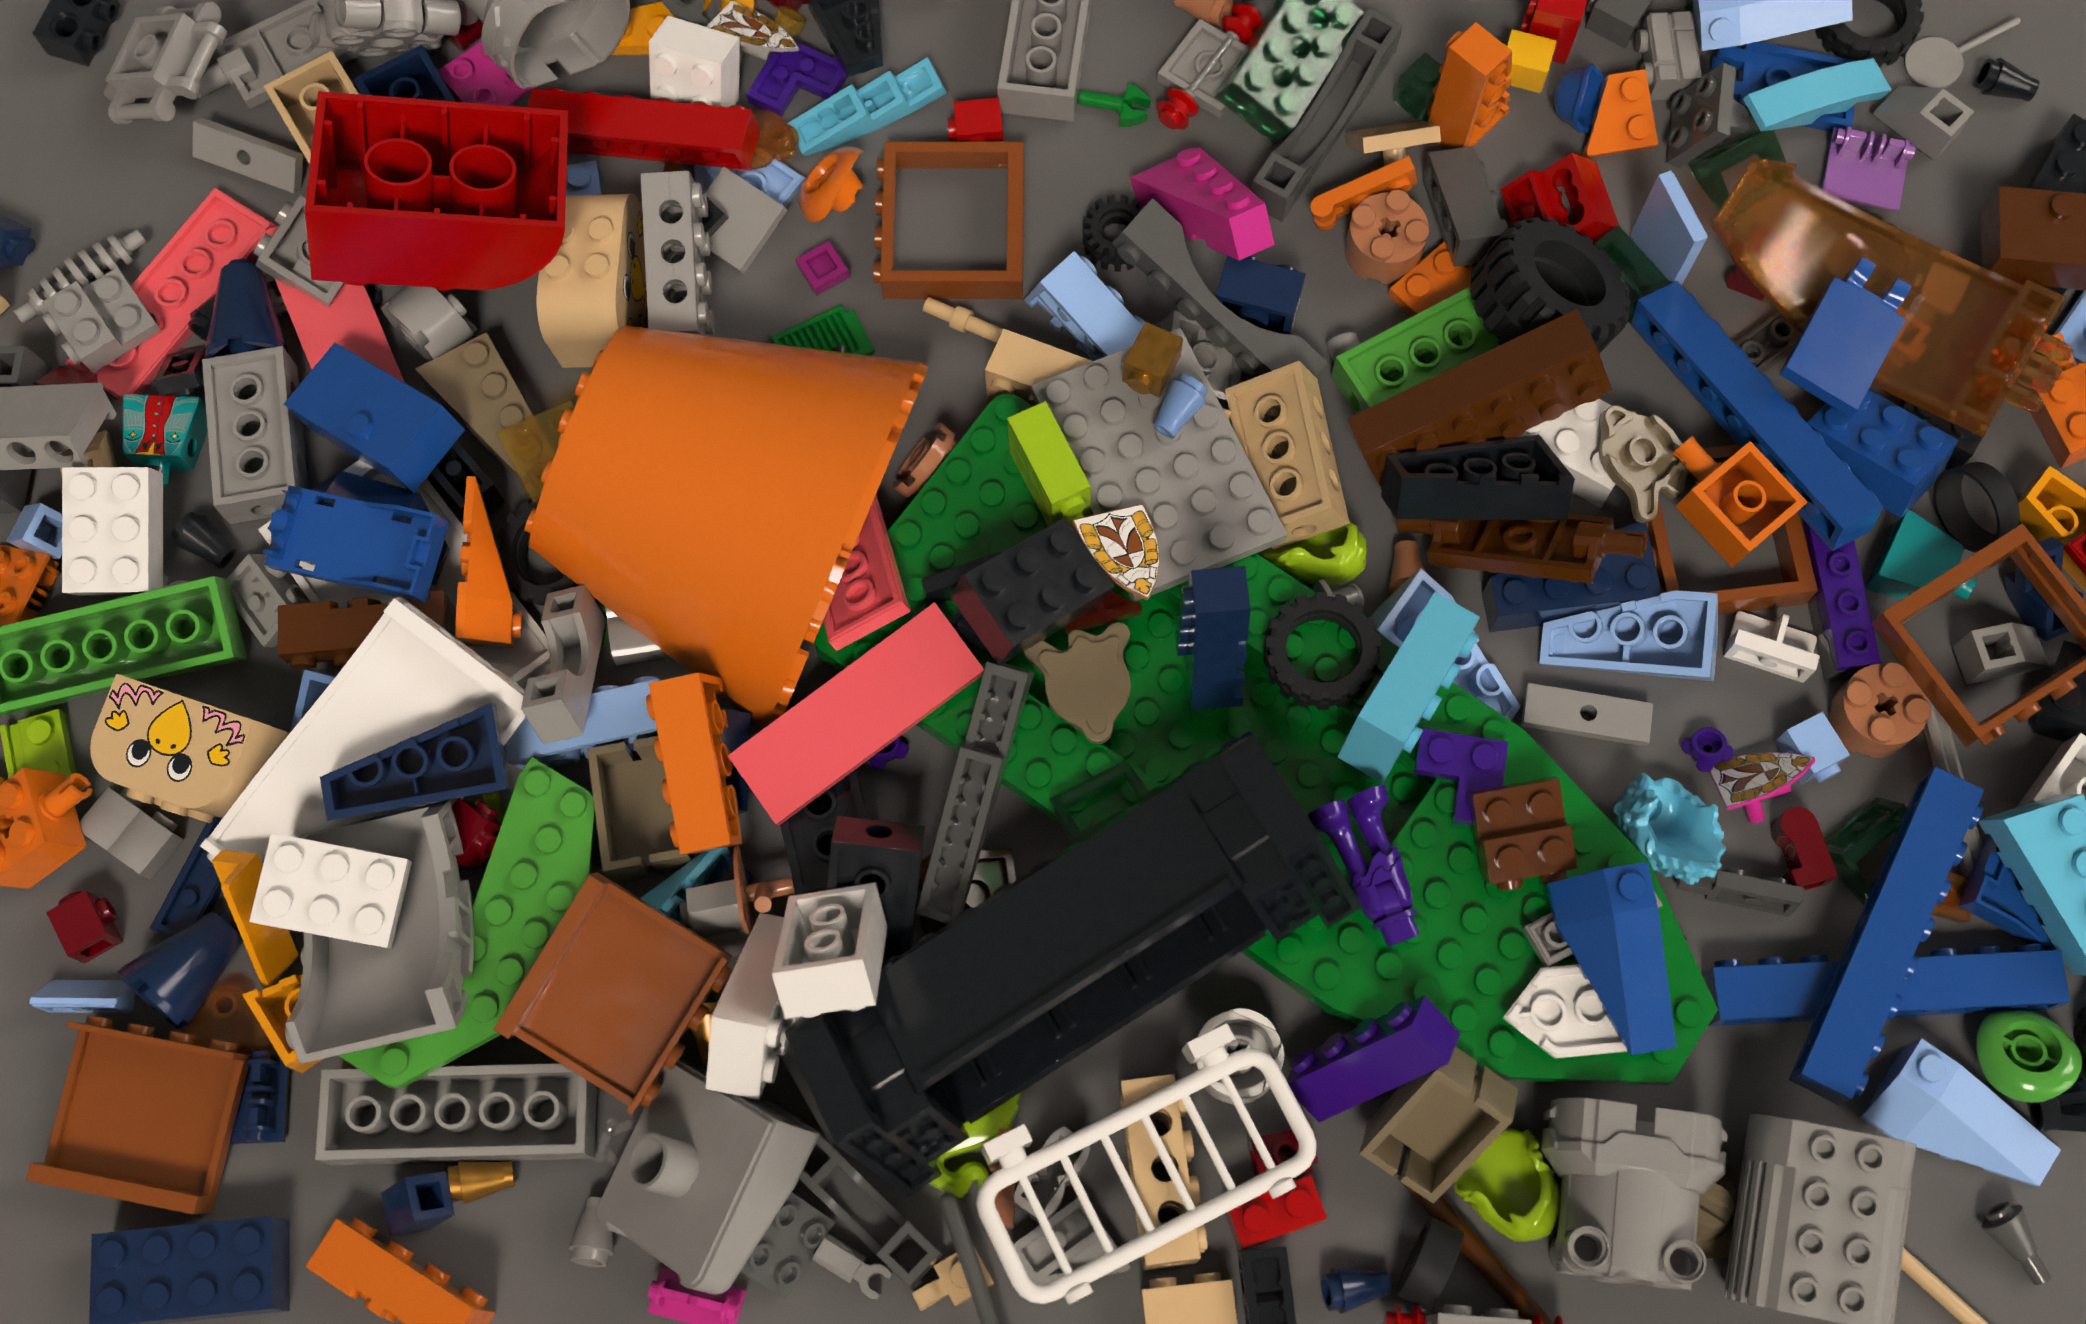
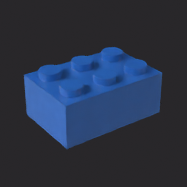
(1886, 449)

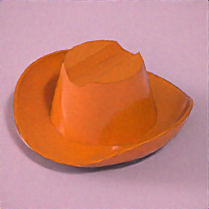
(830, 185)

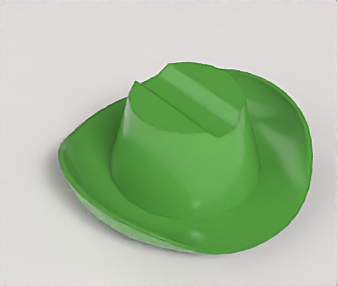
(2027, 1055)

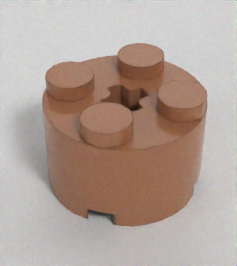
(1386, 237)
(1897, 698)

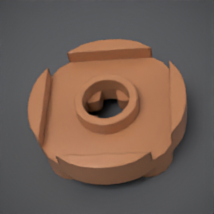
(924, 460)

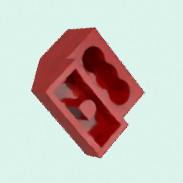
(1537, 196)

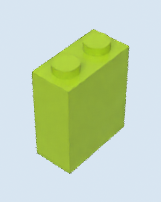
(1048, 465)

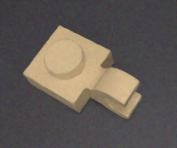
(950, 1283)

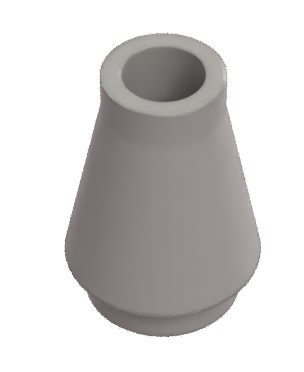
(591, 1242)

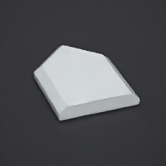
(1564, 1015)

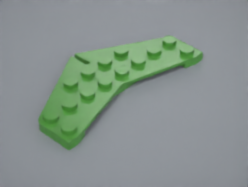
(524, 894)

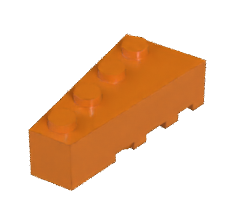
(1471, 88)
(391, 1281)

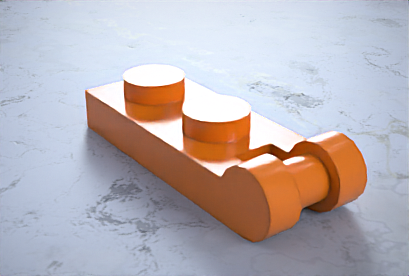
(1345, 198)

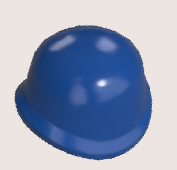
(1578, 96)

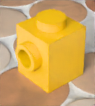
(1530, 60)

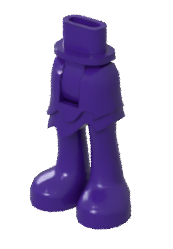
(1383, 884)

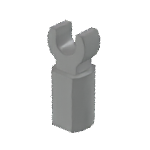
(848, 1264)

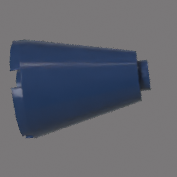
(242, 313)
(184, 967)

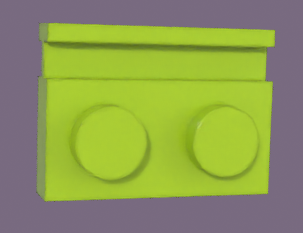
(39, 744)

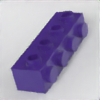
(1372, 1058)

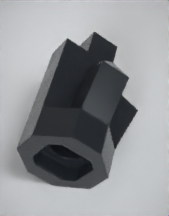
(2063, 1112)

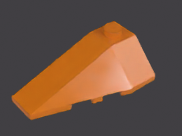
(484, 600)

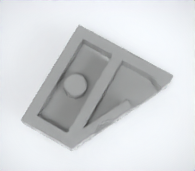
(1075, 1238)

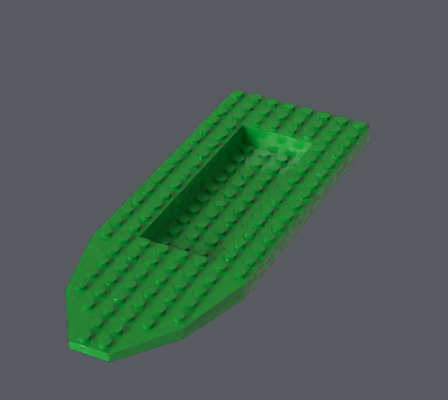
(1471, 934)

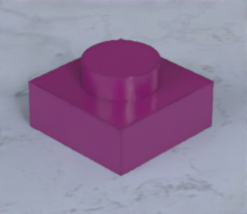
(822, 268)

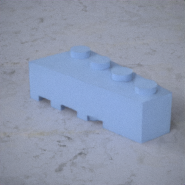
(612, 717)

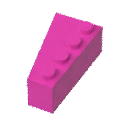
(1207, 203)

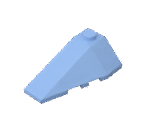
(1748, 21)
(1651, 637)

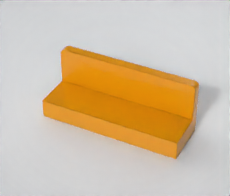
(268, 946)

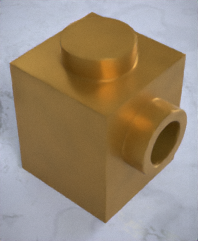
(1151, 360)

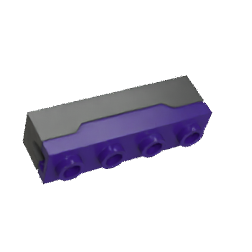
(1840, 610)

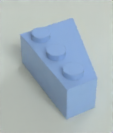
(1086, 308)

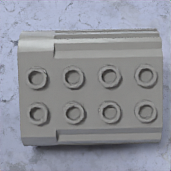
(1820, 1221)

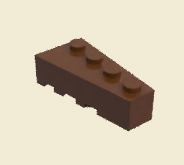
(333, 634)

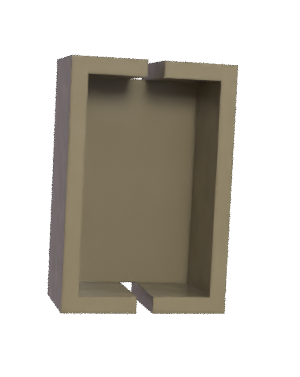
(632, 811)
(1444, 1122)

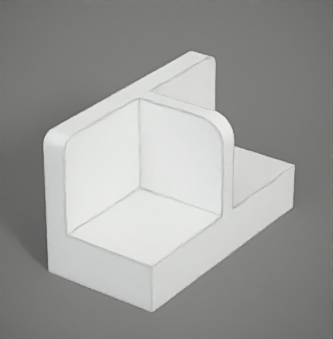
(1772, 646)

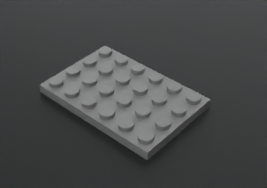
(1193, 487)

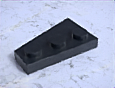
(851, 32)

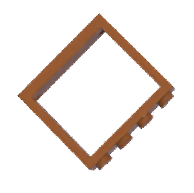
(950, 284)
(1791, 552)
(2048, 582)

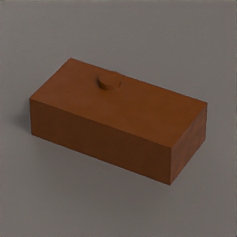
(2035, 236)

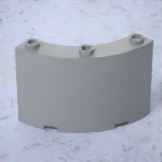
(376, 995)

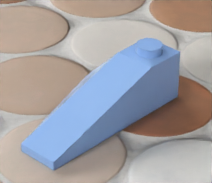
(1476, 676)
(1953, 1114)

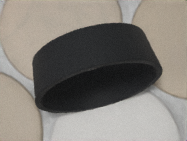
(1954, 514)

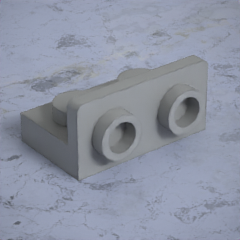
(259, 592)

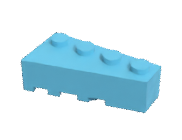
(1409, 687)
(2048, 856)

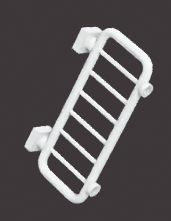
(1016, 1166)

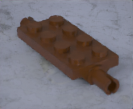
(1528, 548)

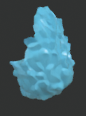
(1671, 828)

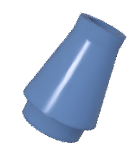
(1180, 404)

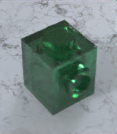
(1416, 87)

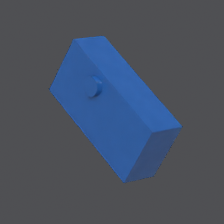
(374, 417)

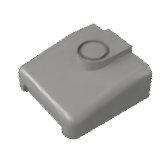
(704, 1177)

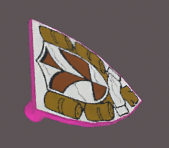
(1756, 777)

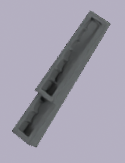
(974, 790)

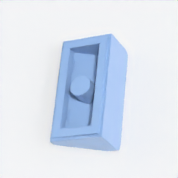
(84, 997)

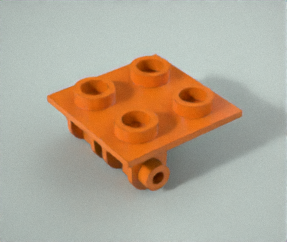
(18, 580)

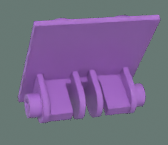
(1867, 168)

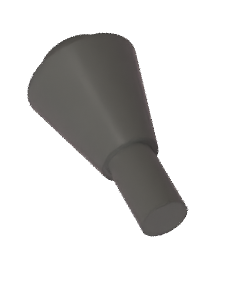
(2011, 1231)

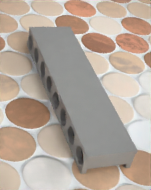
(50, 422)

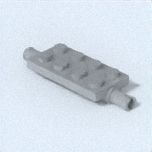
(267, 53)

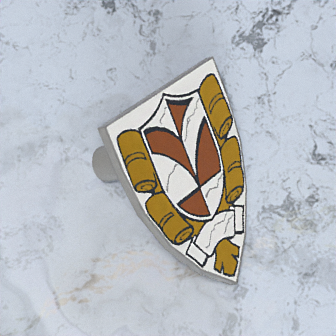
(756, 32)

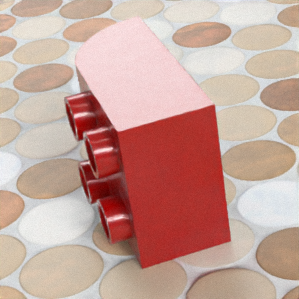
(434, 191)

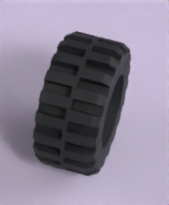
(1544, 273)

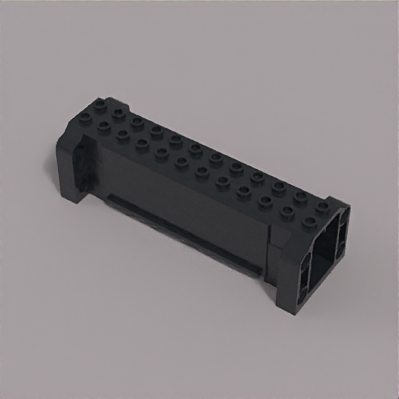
(1067, 959)

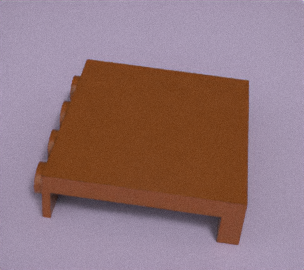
(616, 991)
(144, 1116)

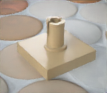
(1393, 139)

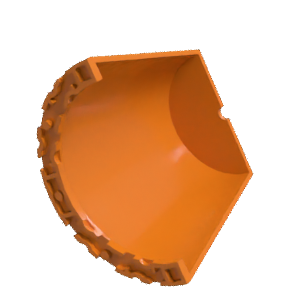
(721, 495)

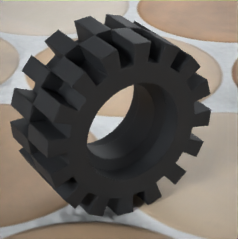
(1097, 219)

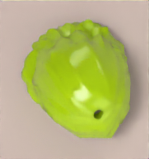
(1330, 556)
(1513, 1187)

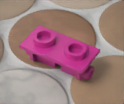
(691, 1306)

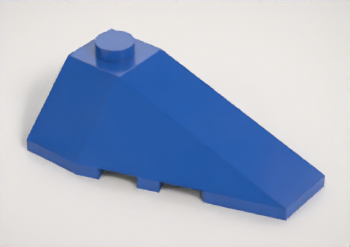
(1617, 940)

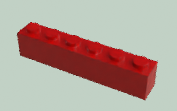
(655, 128)

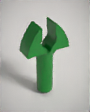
(1119, 104)

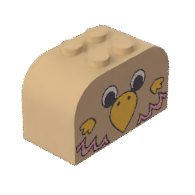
(593, 278)
(178, 749)

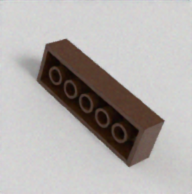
(1488, 395)

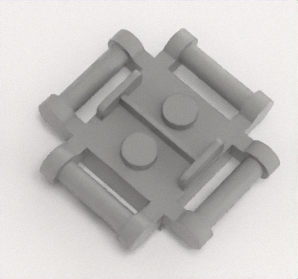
(163, 60)

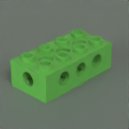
(1412, 352)

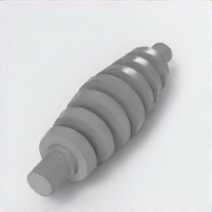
(93, 267)

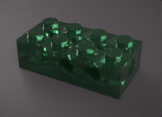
(1288, 62)

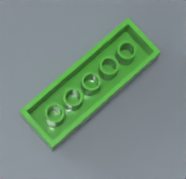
(133, 636)

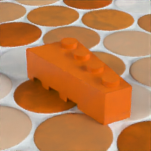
(695, 762)

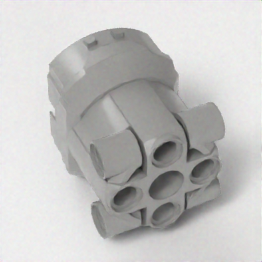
(384, 26)
(534, 33)
(1630, 1190)

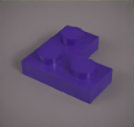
(794, 70)
(1467, 759)

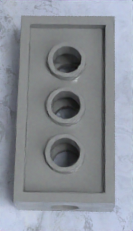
(664, 201)
(251, 433)

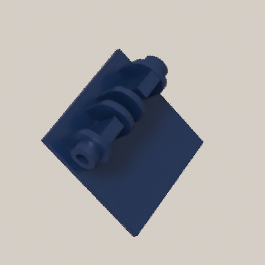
(263, 1101)

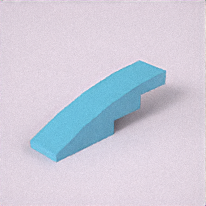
(1815, 94)
(865, 110)

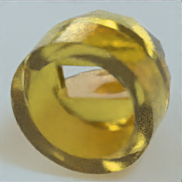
(789, 20)

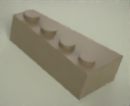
(478, 393)

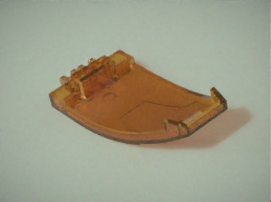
(1963, 327)

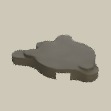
(1640, 459)
(1087, 680)

